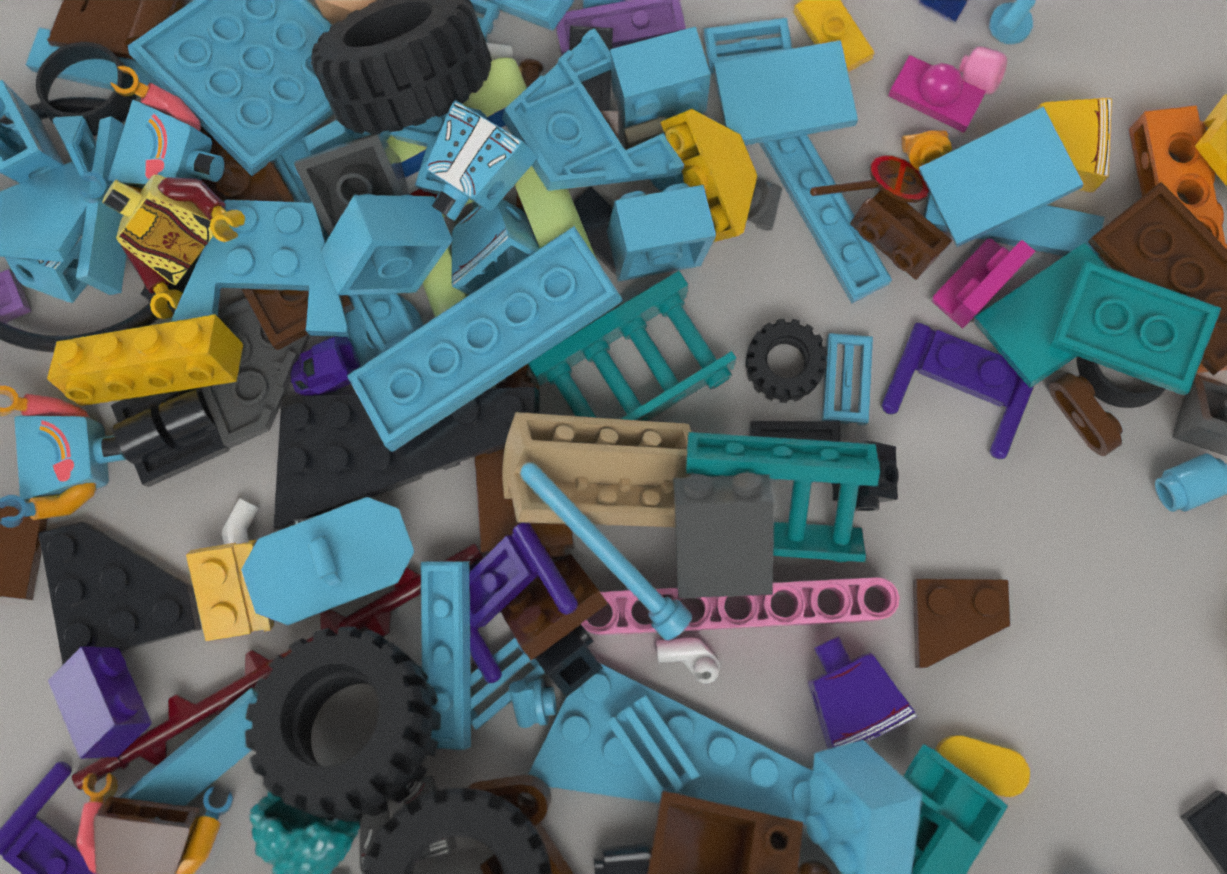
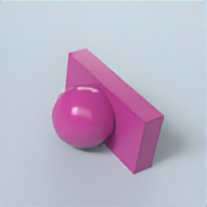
(937, 92)

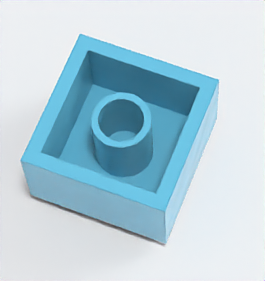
(660, 77)
(667, 227)
(385, 244)
(862, 811)

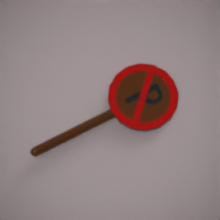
(891, 175)

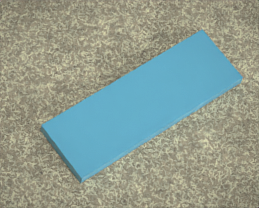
(483, 339)

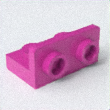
(979, 280)

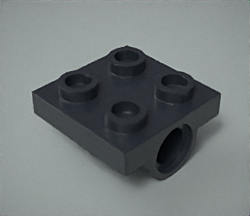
(166, 433)

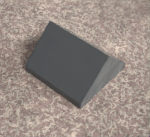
(350, 170)
(1204, 416)

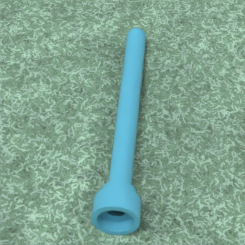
(667, 615)

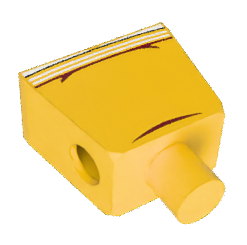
(1085, 133)

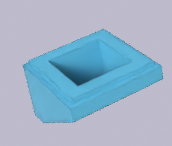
(77, 141)

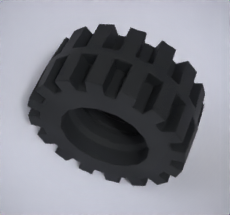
(789, 334)

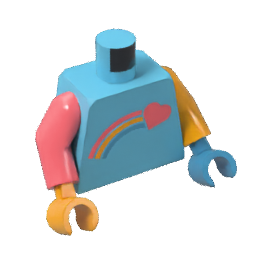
(157, 140)
(58, 457)

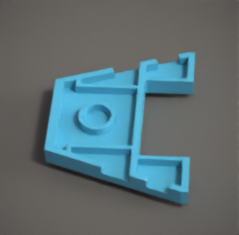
(572, 135)
(272, 251)

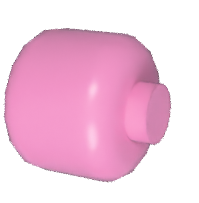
(984, 68)

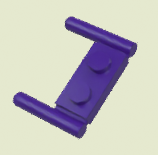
(965, 369)
(501, 578)
(31, 842)

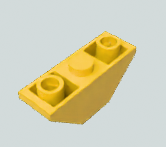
(720, 163)

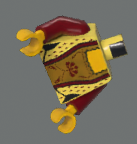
(168, 229)

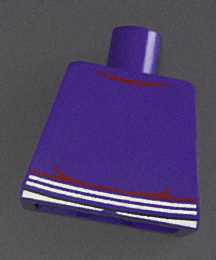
(855, 697)

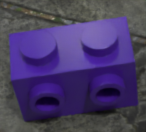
(99, 702)

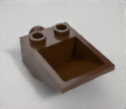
(724, 839)

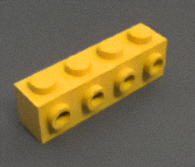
(146, 361)

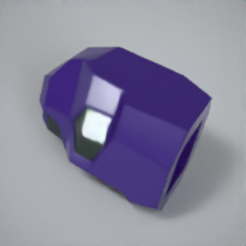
(324, 367)

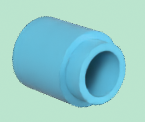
(1192, 483)

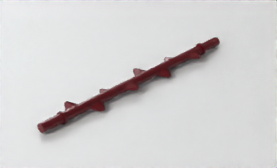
(185, 714)

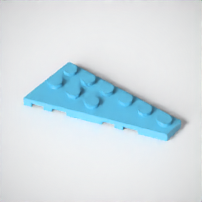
(733, 770)

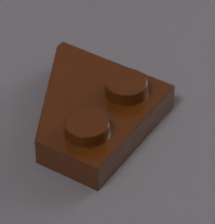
(956, 615)

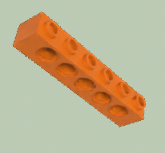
(1177, 132)

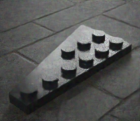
(337, 457)

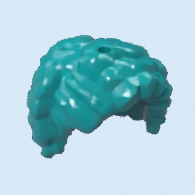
(298, 840)

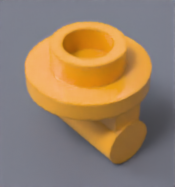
(926, 147)

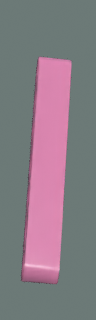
(760, 614)

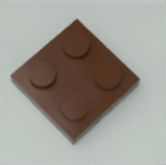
(537, 619)

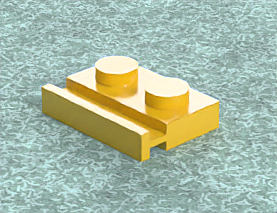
(222, 591)

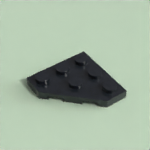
(111, 593)

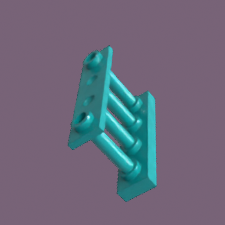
(630, 321)
(803, 463)

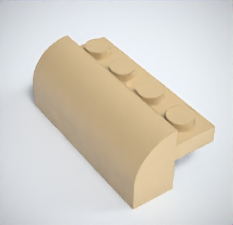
(605, 466)

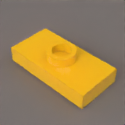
(831, 22)

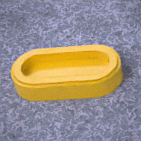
(990, 765)

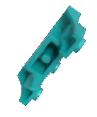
(953, 816)

